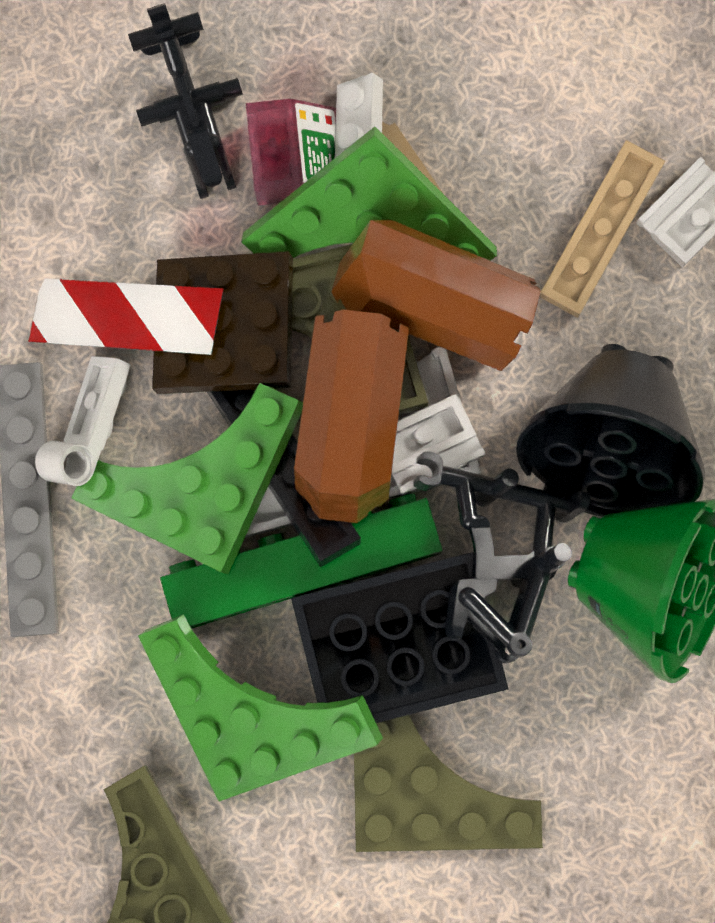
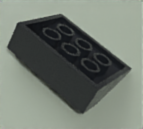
(391, 642)

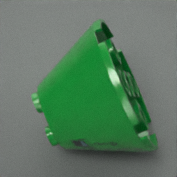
(652, 581)

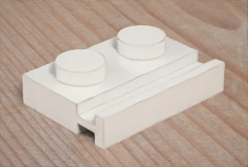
(684, 215)
(437, 429)

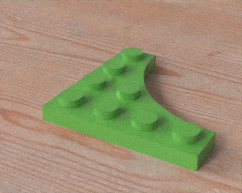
(359, 186)
(208, 497)
(241, 731)

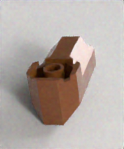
(437, 292)
(350, 414)

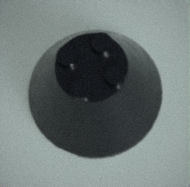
(616, 435)

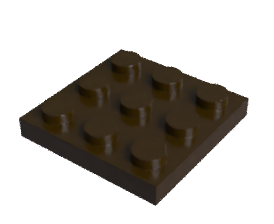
(251, 329)

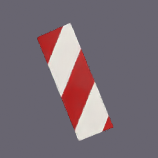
(126, 316)

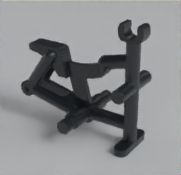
(190, 106)
(525, 572)

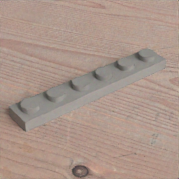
(26, 503)

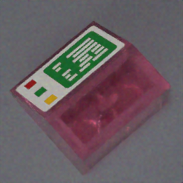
(288, 145)

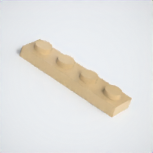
(601, 228)

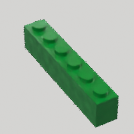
(288, 569)

